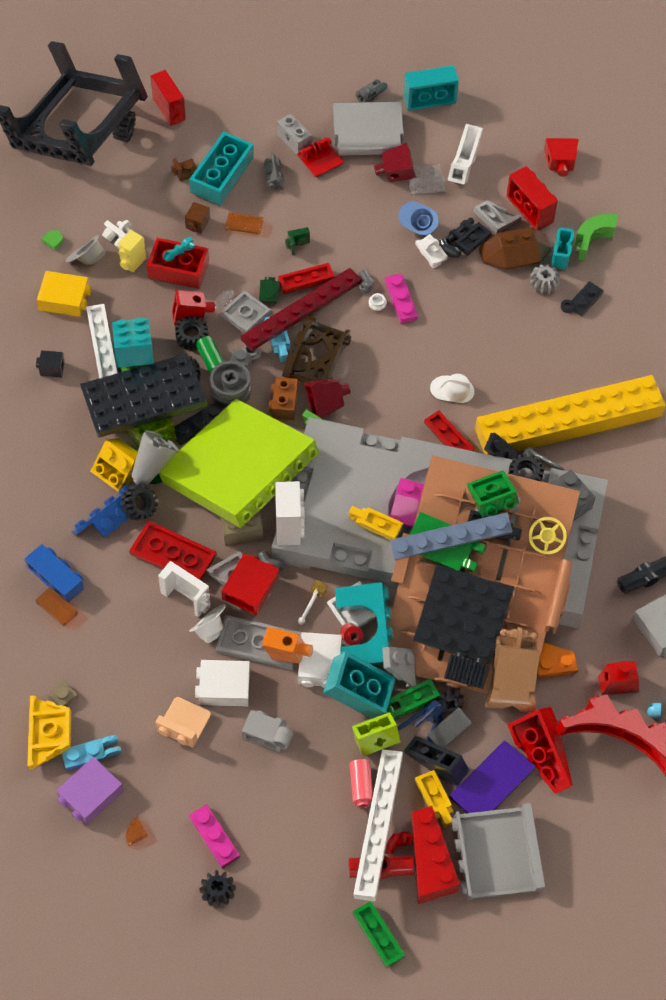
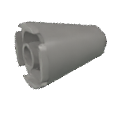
(152, 457)

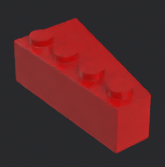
(431, 858)

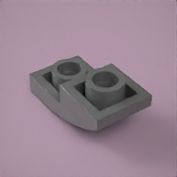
(449, 728)

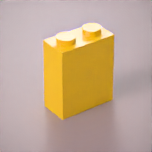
(63, 293)

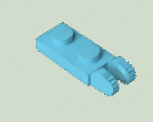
(80, 754)

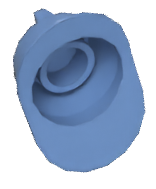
(418, 218)

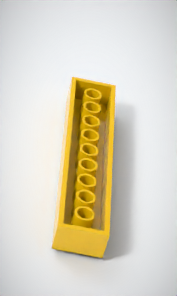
(574, 414)

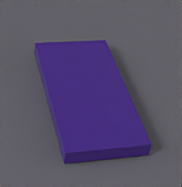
(492, 780)

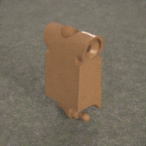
(514, 671)

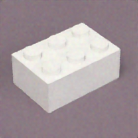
(289, 513)

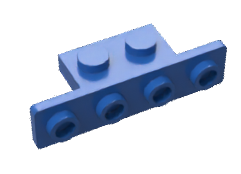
(106, 518)

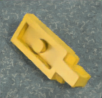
(376, 522)
(435, 796)

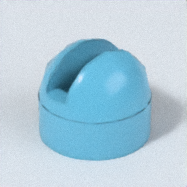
(654, 710)

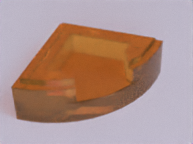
(135, 832)

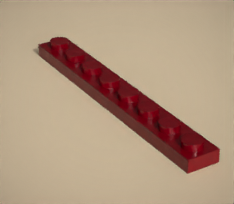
(300, 309)

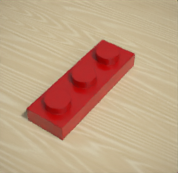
(305, 278)
(446, 432)

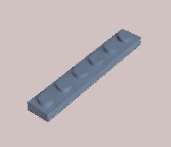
(451, 536)

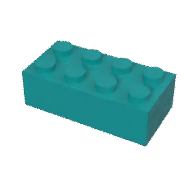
(221, 168)

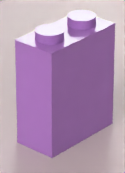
(89, 791)

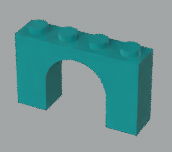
(372, 598)

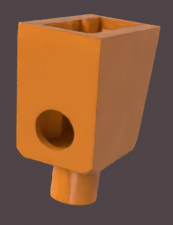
(285, 645)

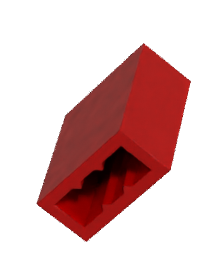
(168, 97)
(250, 583)

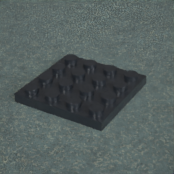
(463, 614)

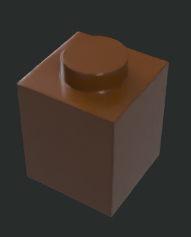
(197, 217)

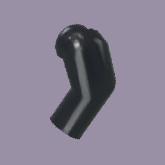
(451, 251)

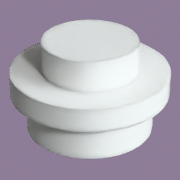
(377, 302)

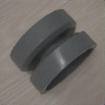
(230, 382)

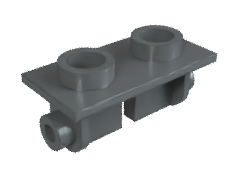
(273, 166)

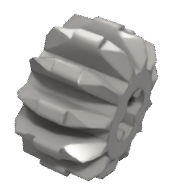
(544, 279)

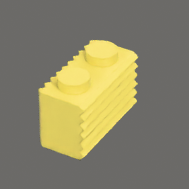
(131, 251)

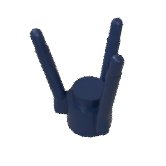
(431, 713)

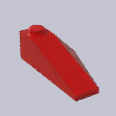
(544, 748)

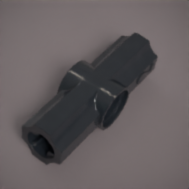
(643, 575)

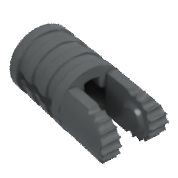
(371, 91)

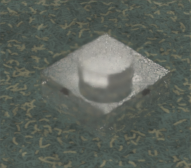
(224, 298)

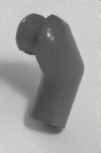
(367, 283)
(265, 558)

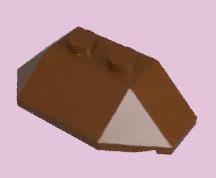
(516, 248)

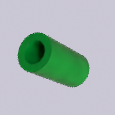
(209, 352)

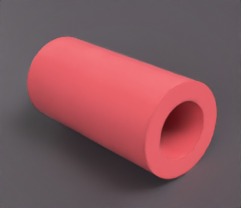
(361, 783)

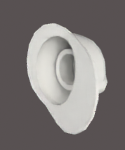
(452, 388)
(210, 625)

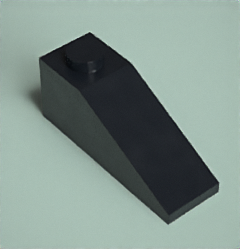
(444, 762)

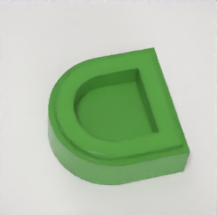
(53, 239)

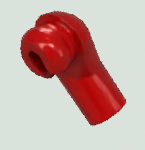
(396, 840)

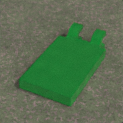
(451, 557)

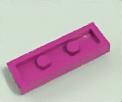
(401, 298)
(214, 836)

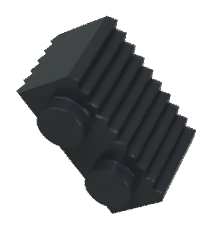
(467, 671)

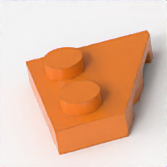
(556, 661)

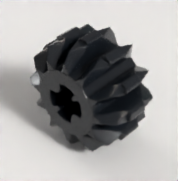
(214, 895)

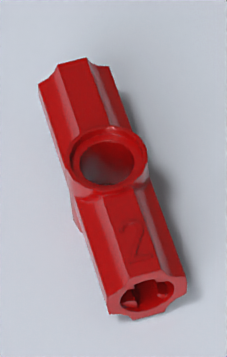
(395, 866)

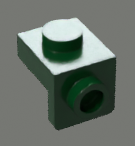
(268, 290)

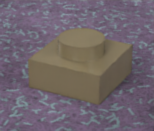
(63, 694)

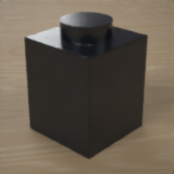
(50, 363)

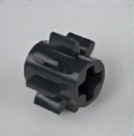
(451, 699)

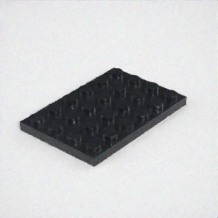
(143, 395)

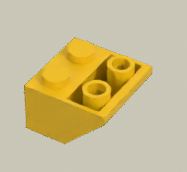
(115, 463)

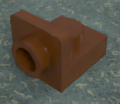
(184, 169)

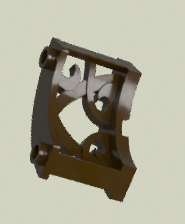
(331, 338)

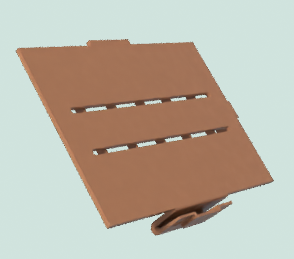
(537, 578)

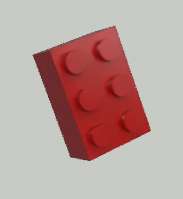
(531, 198)
(183, 269)

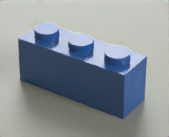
(54, 572)

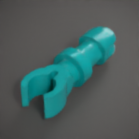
(187, 244)

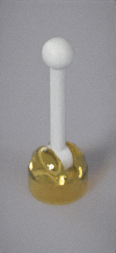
(318, 589)

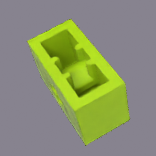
(376, 734)

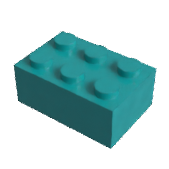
(430, 88)
(132, 342)
(359, 685)

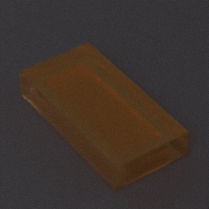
(244, 223)
(56, 606)

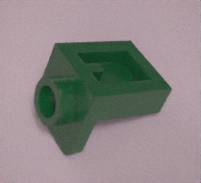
(297, 237)

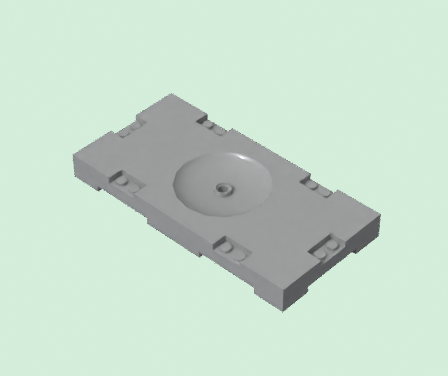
(365, 473)

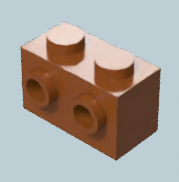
(284, 398)

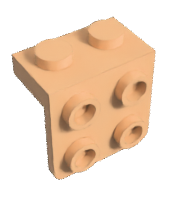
(183, 722)

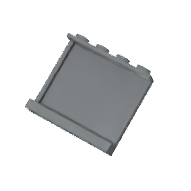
(498, 852)

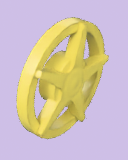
(547, 535)

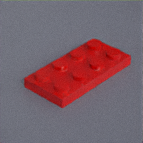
(160, 546)

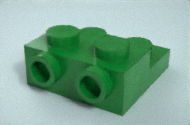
(493, 494)

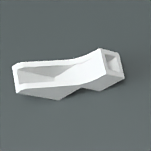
(466, 154)

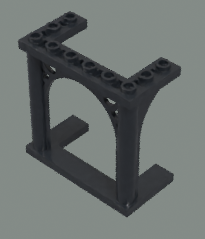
(79, 145)

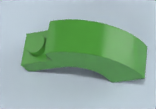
(595, 227)

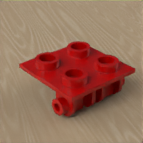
(320, 157)

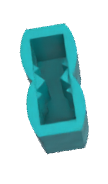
(562, 248)

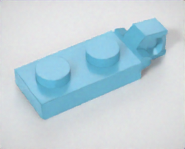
(281, 345)

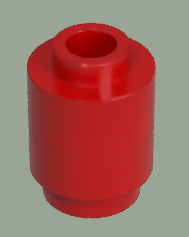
(346, 631)

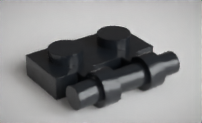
(472, 238)

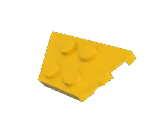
(47, 731)

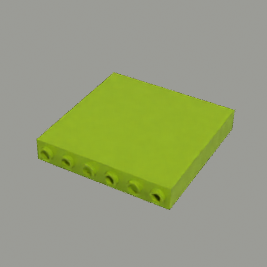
(237, 462)

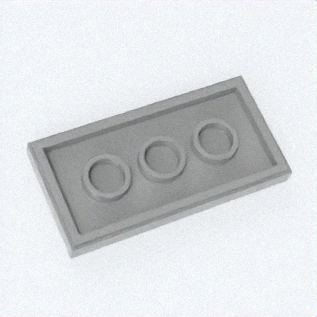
(244, 640)

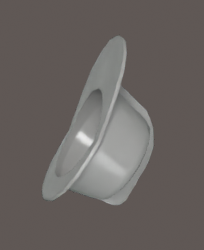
(89, 253)

